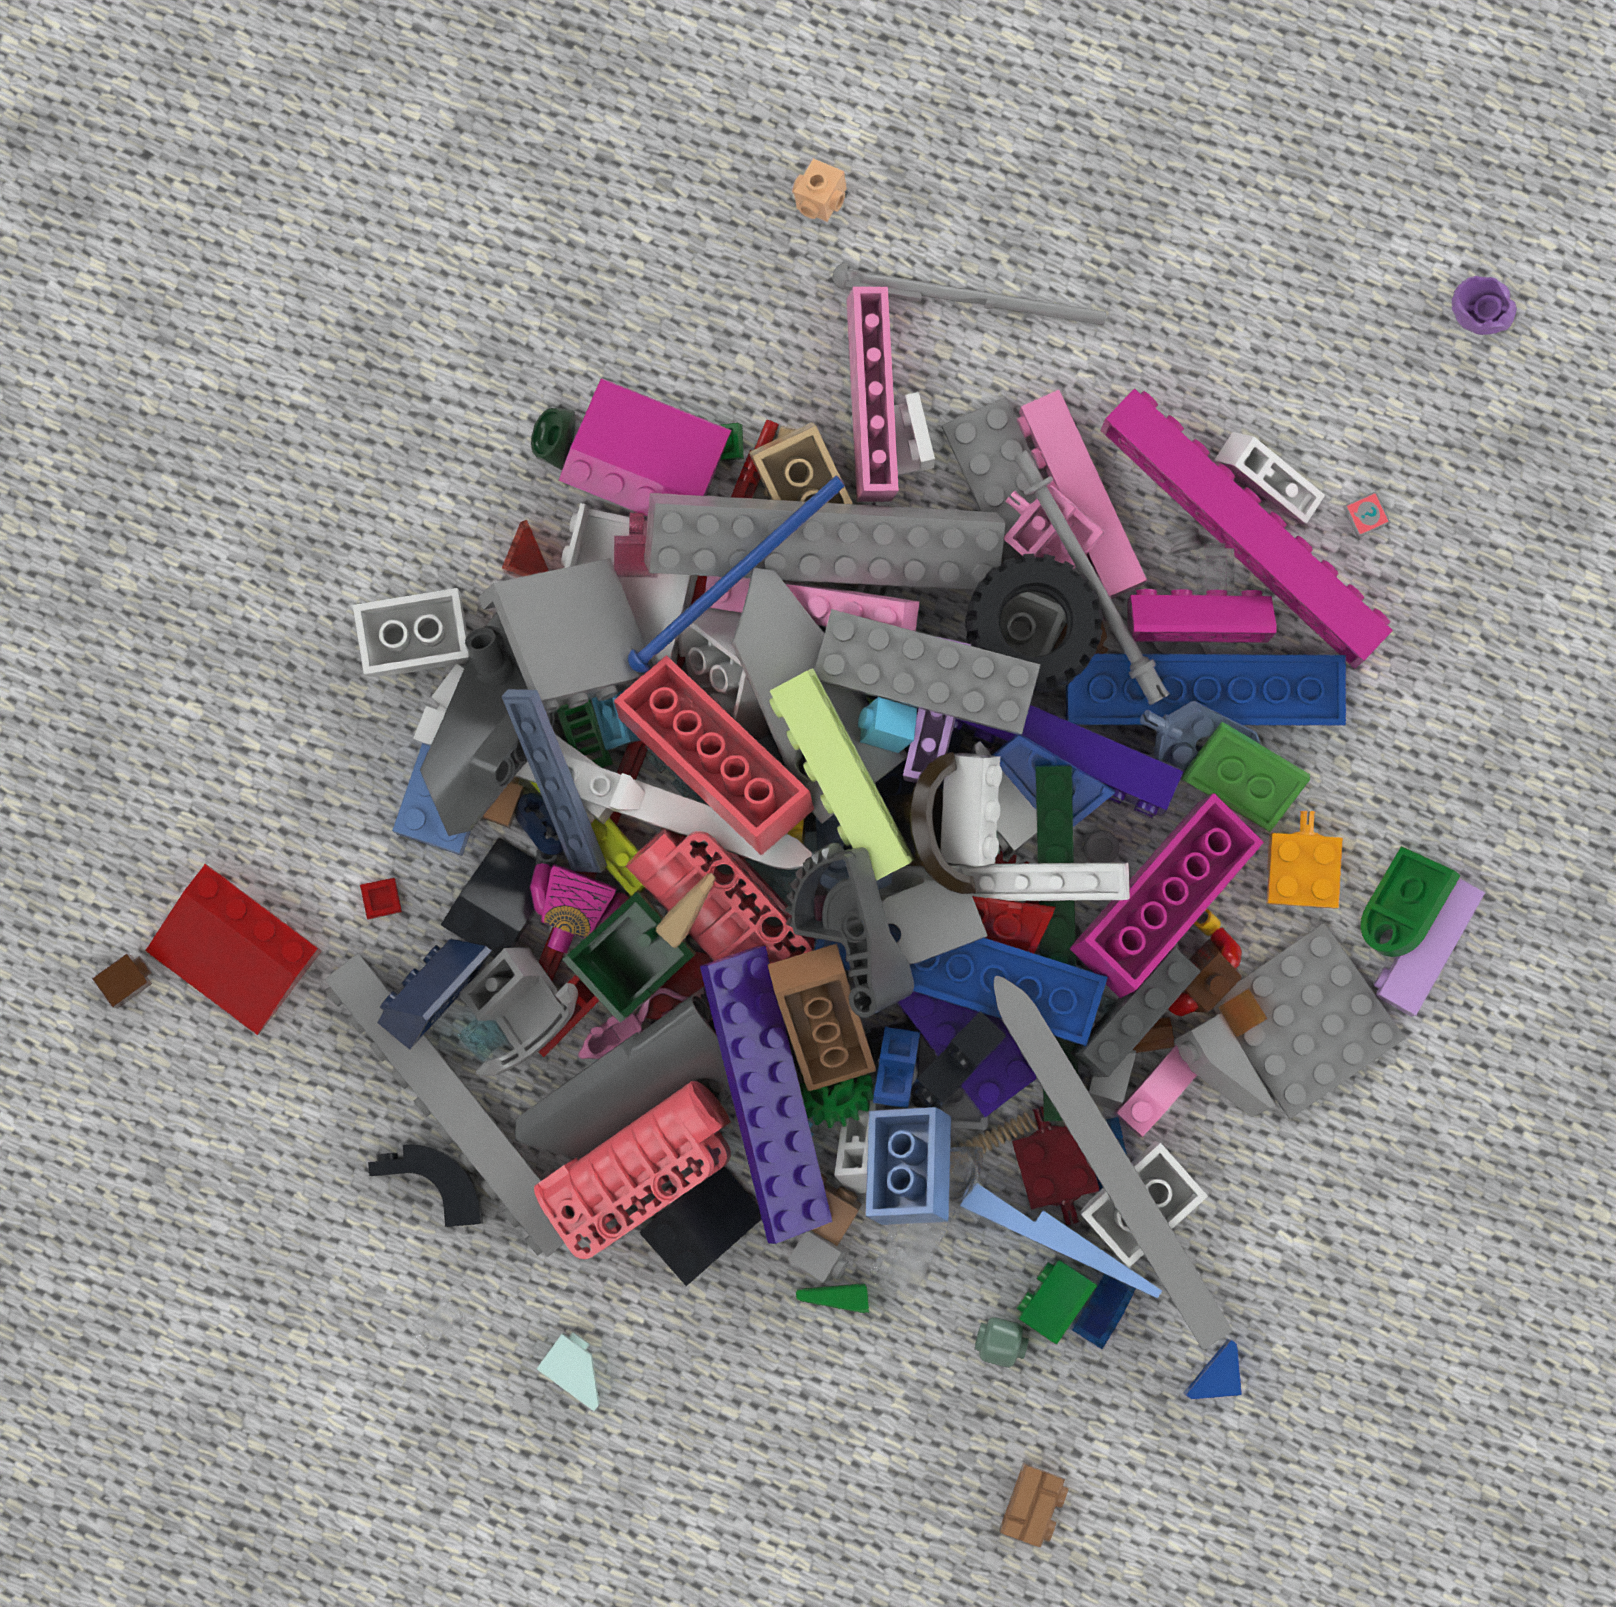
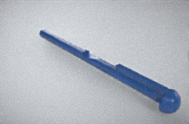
(639, 660)

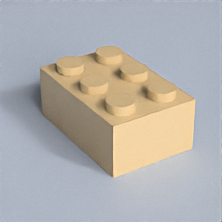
(797, 466)

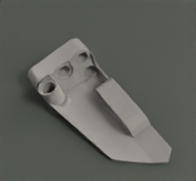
(780, 642)

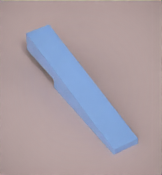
(1054, 1235)

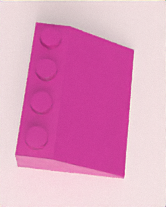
(641, 448)

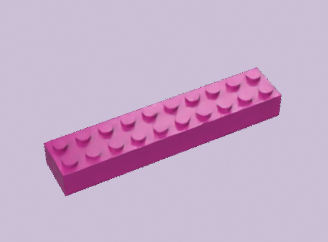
(1241, 523)

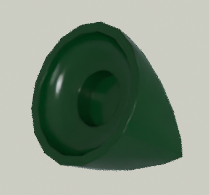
(553, 436)

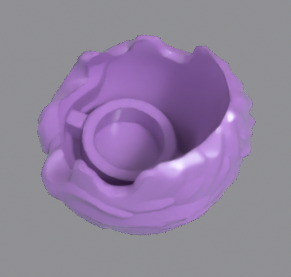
(1483, 305)

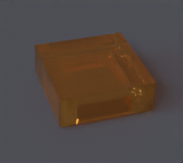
(1242, 1013)

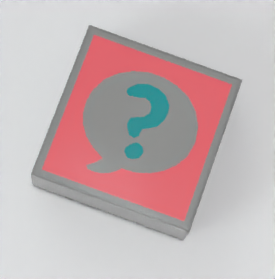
(1366, 514)

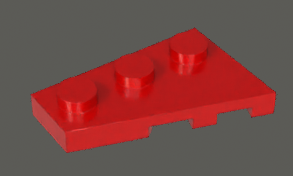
(1014, 922)

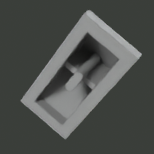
(1112, 1089)

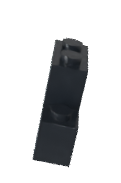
(956, 1063)

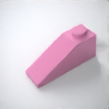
(1155, 1093)

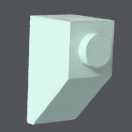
(572, 1369)

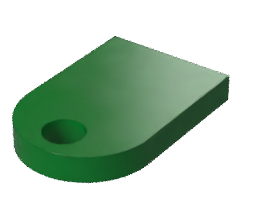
(1406, 902)

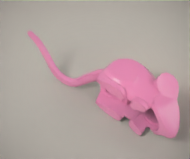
(612, 1032)

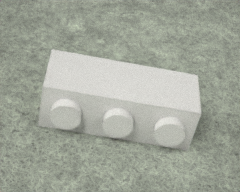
(971, 810)

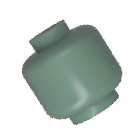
(1001, 1342)

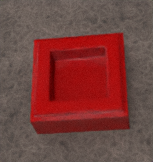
(381, 898)

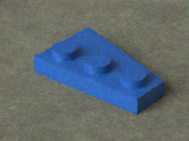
(1018, 763)

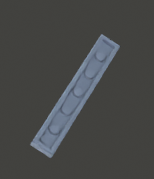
(554, 780)

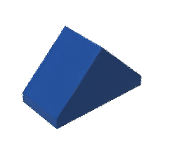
(1219, 1376)

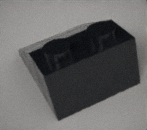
(495, 900)
(702, 1225)

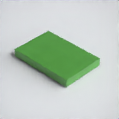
(1246, 776)

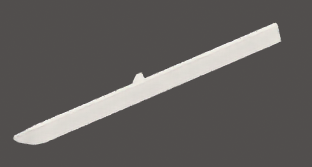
(650, 804)

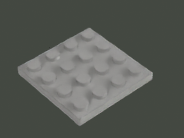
(1318, 1021)

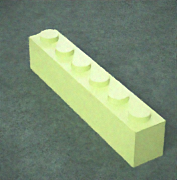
(840, 772)

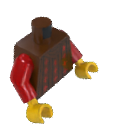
(1218, 966)

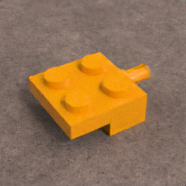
(1304, 867)

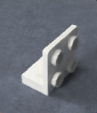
(912, 437)

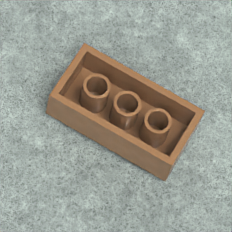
(818, 1017)

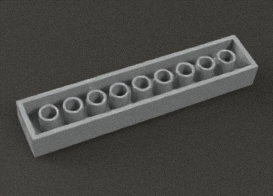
(832, 546)

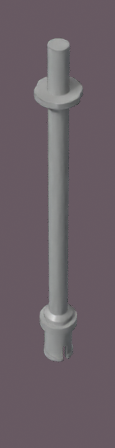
(1140, 666)

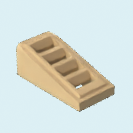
(680, 918)

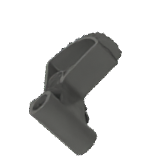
(875, 960)

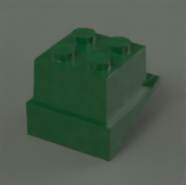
(627, 958)

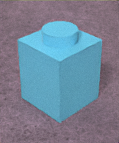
(887, 724)

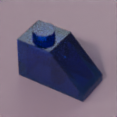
(1103, 1311)

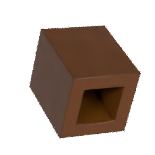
(123, 980)

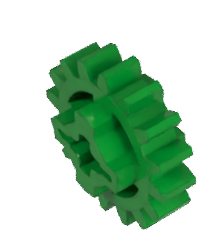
(838, 1100)

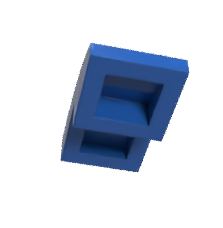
(896, 1067)

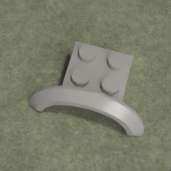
(522, 1003)

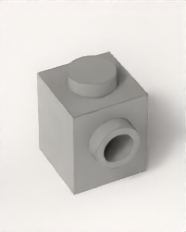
(820, 1257)

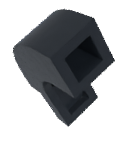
(453, 1182)

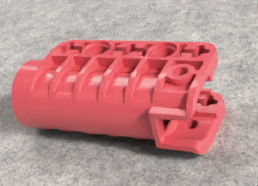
(727, 920)
(634, 1166)

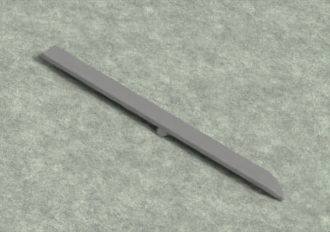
(1110, 1164)

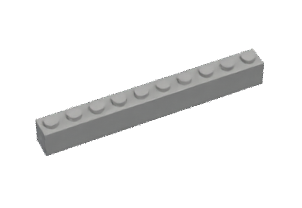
(450, 1102)

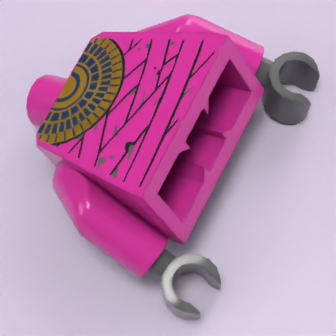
(571, 901)

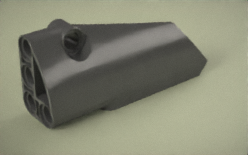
(476, 742)
(628, 1082)

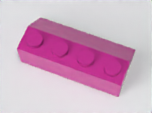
(1201, 617)

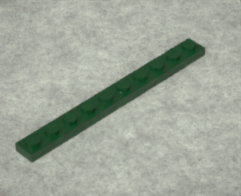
(1055, 845)

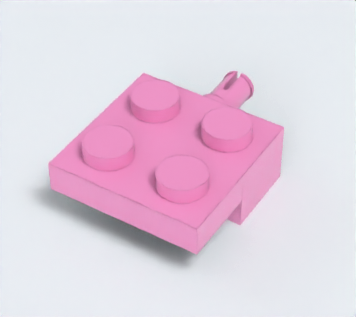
(1037, 535)

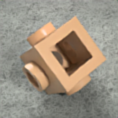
(819, 190)

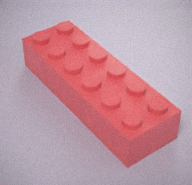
(714, 755)

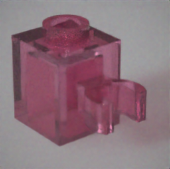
(630, 550)

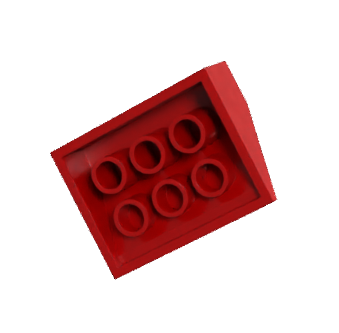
(232, 949)

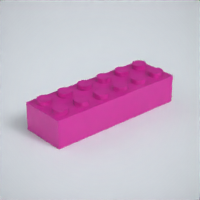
(1167, 895)

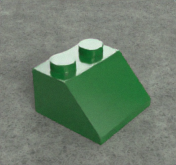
(1055, 1300)

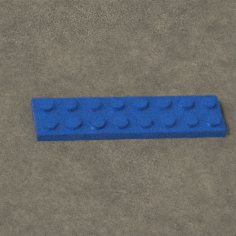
(1238, 686)
(966, 975)

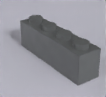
(1135, 1015)

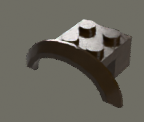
(920, 824)

